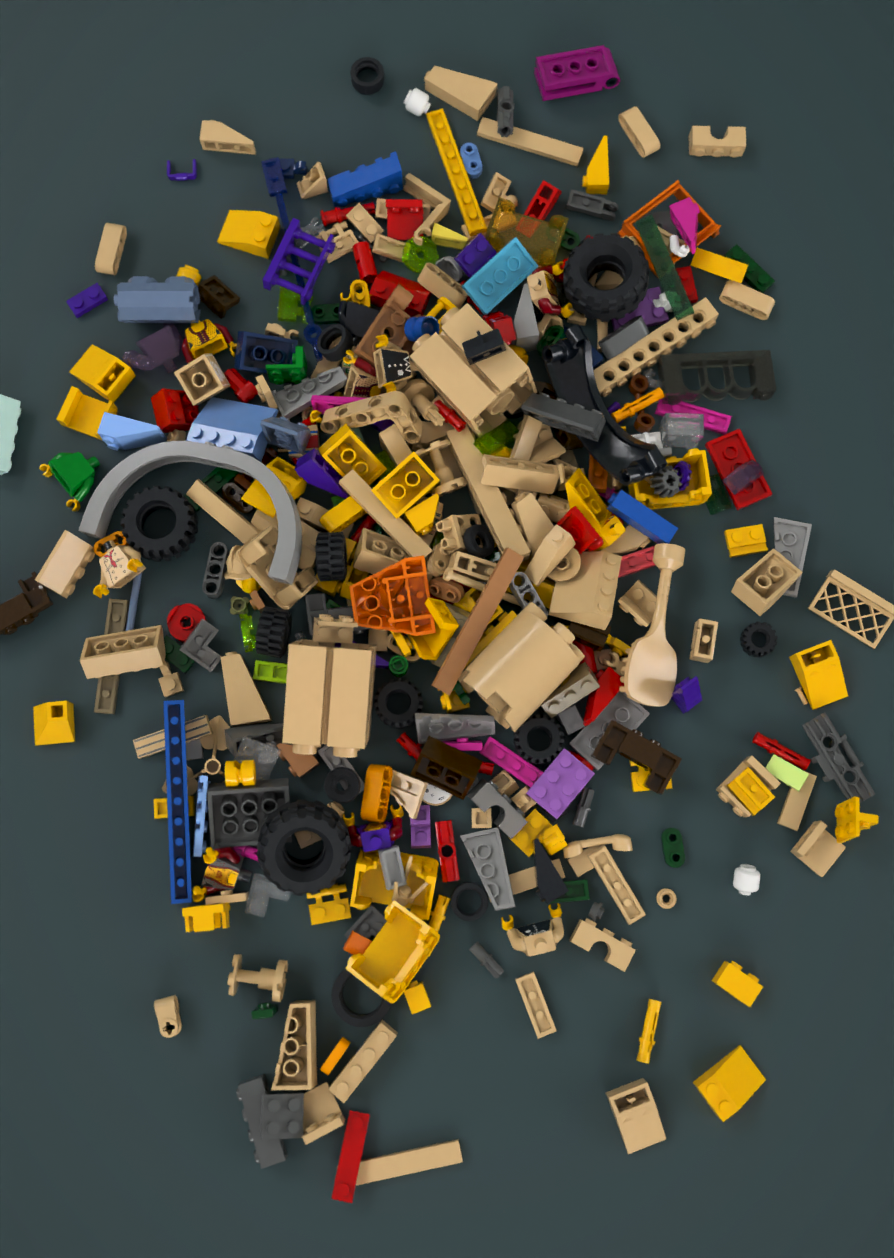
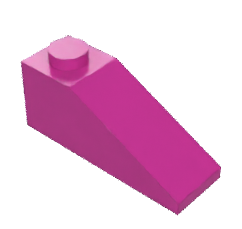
(686, 221)

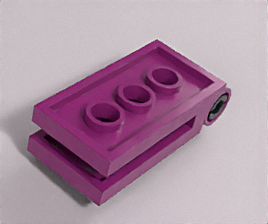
(575, 72)

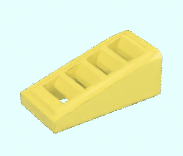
(445, 237)

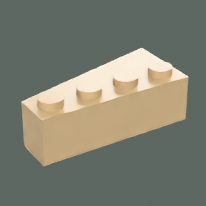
(298, 1051)

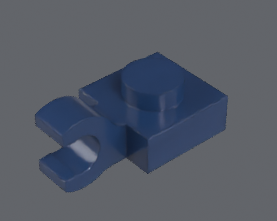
(291, 168)

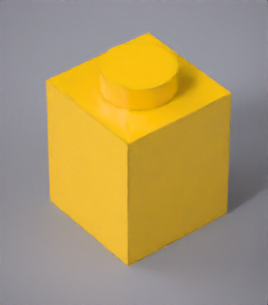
(417, 997)

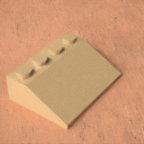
(590, 593)

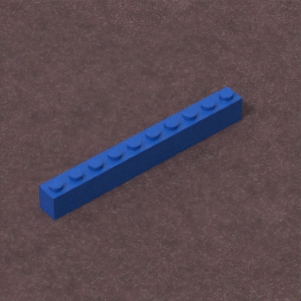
(177, 802)

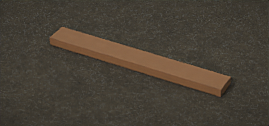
(477, 621)

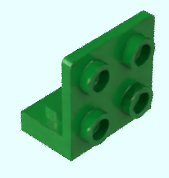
(289, 372)

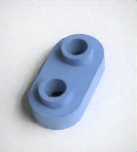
(470, 159)

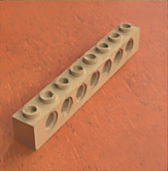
(702, 311)

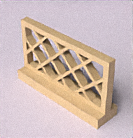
(857, 592)

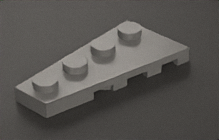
(792, 541)
(489, 860)

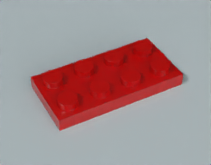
(728, 454)

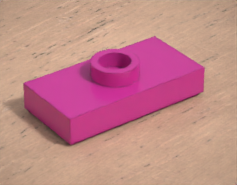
(464, 745)

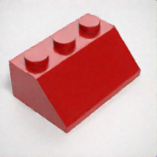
(387, 282)

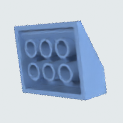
(232, 425)

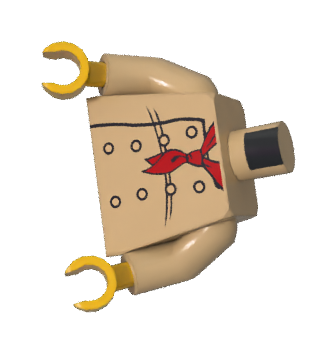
(118, 567)

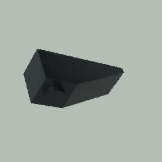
(548, 880)

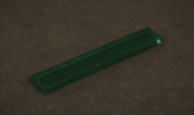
(664, 267)

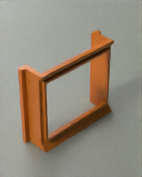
(680, 193)

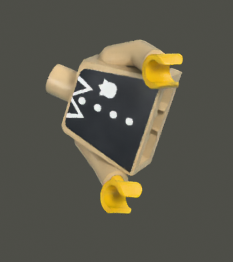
(392, 365)
(536, 937)

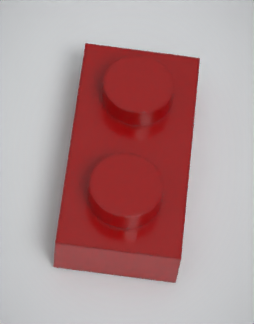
(686, 277)

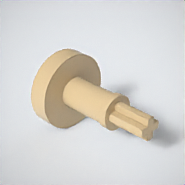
(420, 397)

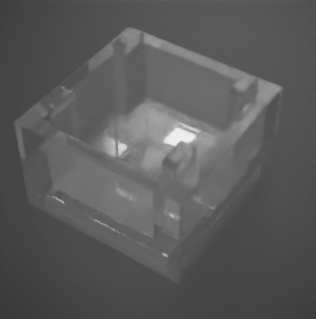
(681, 430)

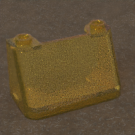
(537, 236)

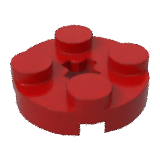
(182, 612)

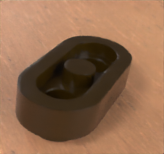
(235, 499)

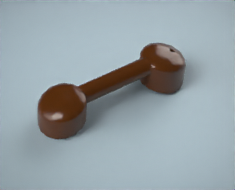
(637, 387)

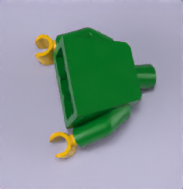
(73, 474)

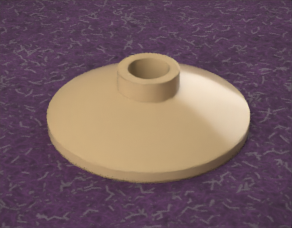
(573, 564)

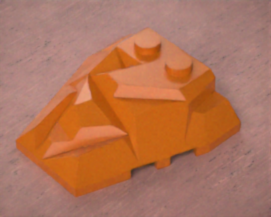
(395, 599)

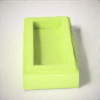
(787, 772)

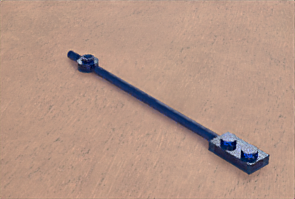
(277, 187)

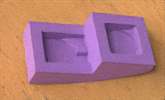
(421, 828)

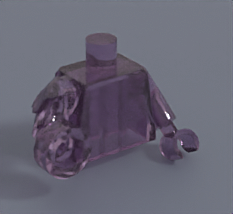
(158, 350)

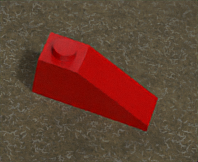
(543, 201)
(600, 698)

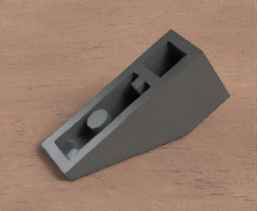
(258, 732)

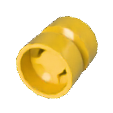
(240, 773)

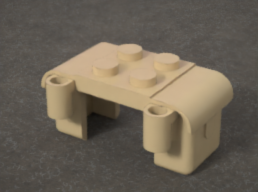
(257, 558)

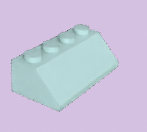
(9, 415)

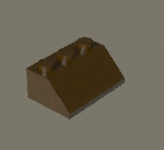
(446, 767)

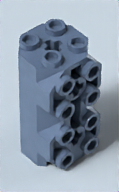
(153, 302)

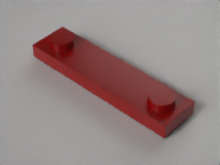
(350, 1156)

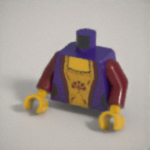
(375, 835)

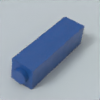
(641, 517)

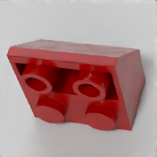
(173, 410)

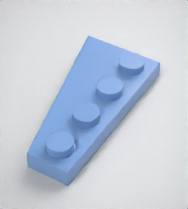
(199, 845)

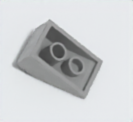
(525, 323)

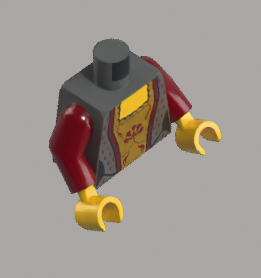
(221, 872)

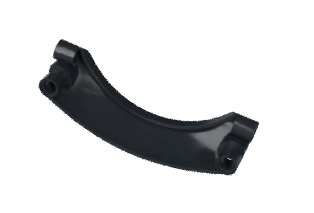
(574, 381)

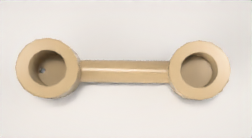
(619, 842)

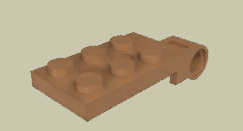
(391, 318)

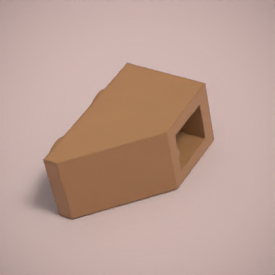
(300, 763)

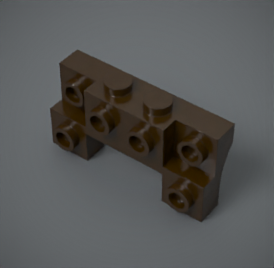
(25, 606)
(640, 751)

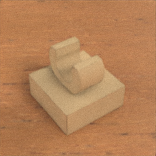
(522, 800)

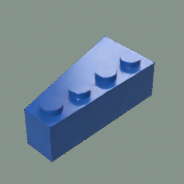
(366, 181)

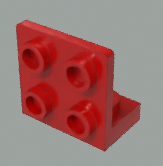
(404, 217)

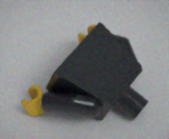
(355, 317)

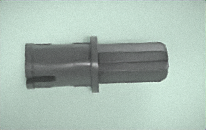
(583, 807)
(486, 960)

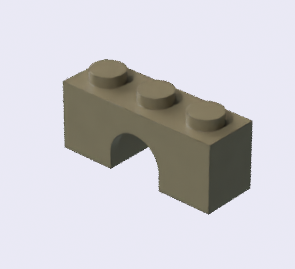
(580, 684)

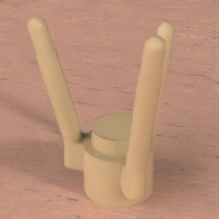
(403, 894)

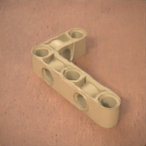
(373, 409)

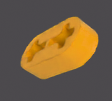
(114, 536)
(335, 1055)

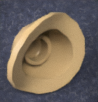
(235, 568)

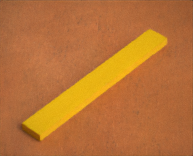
(456, 172)

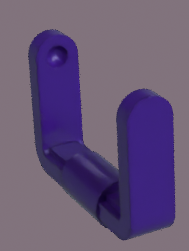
(182, 176)

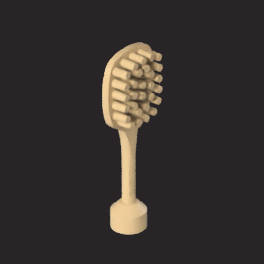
(651, 659)

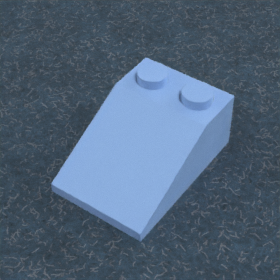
(128, 433)

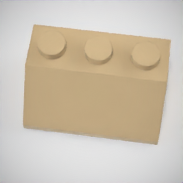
(65, 564)

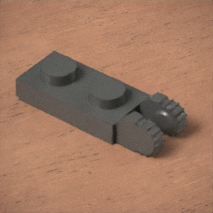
(591, 205)

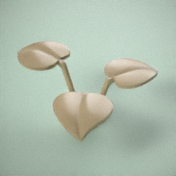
(212, 766)

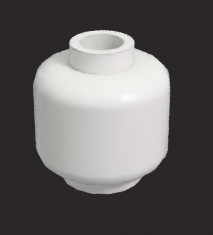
(417, 102)
(746, 879)

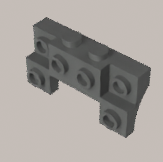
(317, 605)

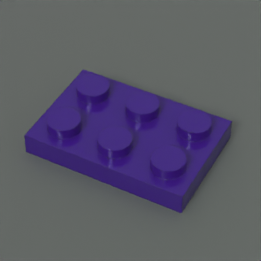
(475, 255)

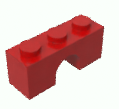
(503, 323)

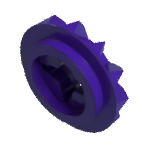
(684, 471)

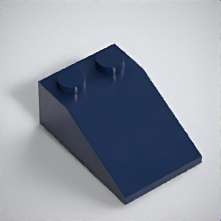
(258, 350)

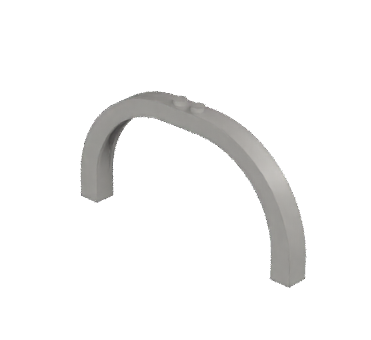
(128, 471)

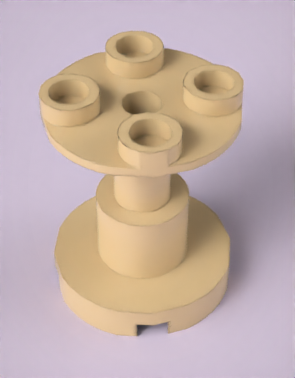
(447, 480)
(266, 979)

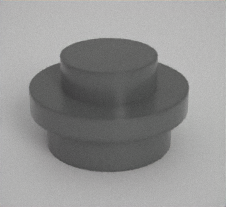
(596, 911)

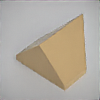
(313, 183)
(565, 471)

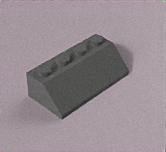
(565, 416)

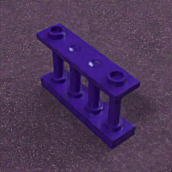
(287, 247)

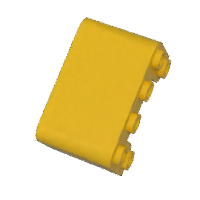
(694, 494)

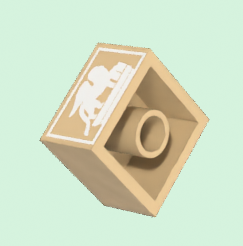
(202, 379)

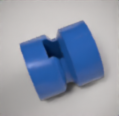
(418, 326)

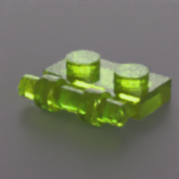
(288, 306)

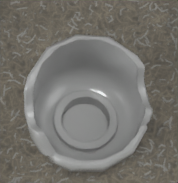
(450, 267)

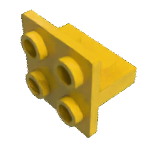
(851, 821)

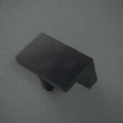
(483, 346)

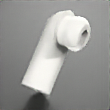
(675, 248)

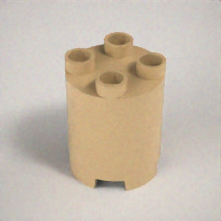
(522, 667)

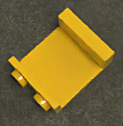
(84, 412)
(432, 645)

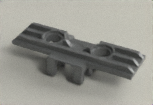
(833, 761)

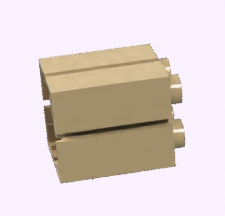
(478, 390)
(329, 696)

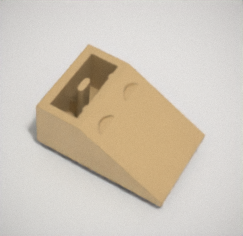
(636, 1115)

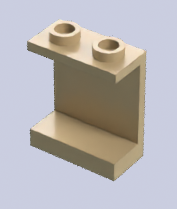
(759, 770)

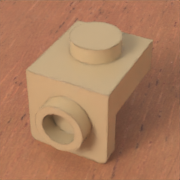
(546, 322)

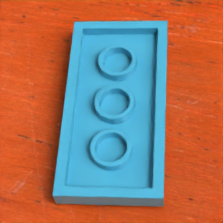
(500, 276)

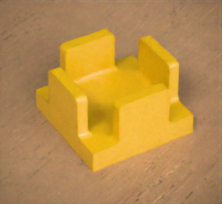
(206, 917)

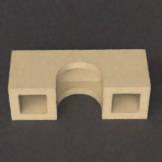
(704, 144)
(587, 934)

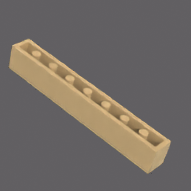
(487, 497)

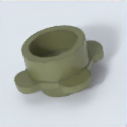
(235, 601)

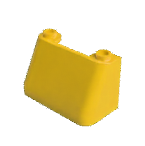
(370, 883)
(394, 953)

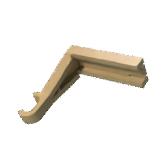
(439, 204)

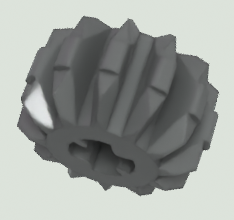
(666, 482)

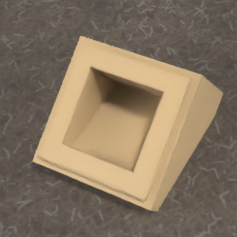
(505, 783)

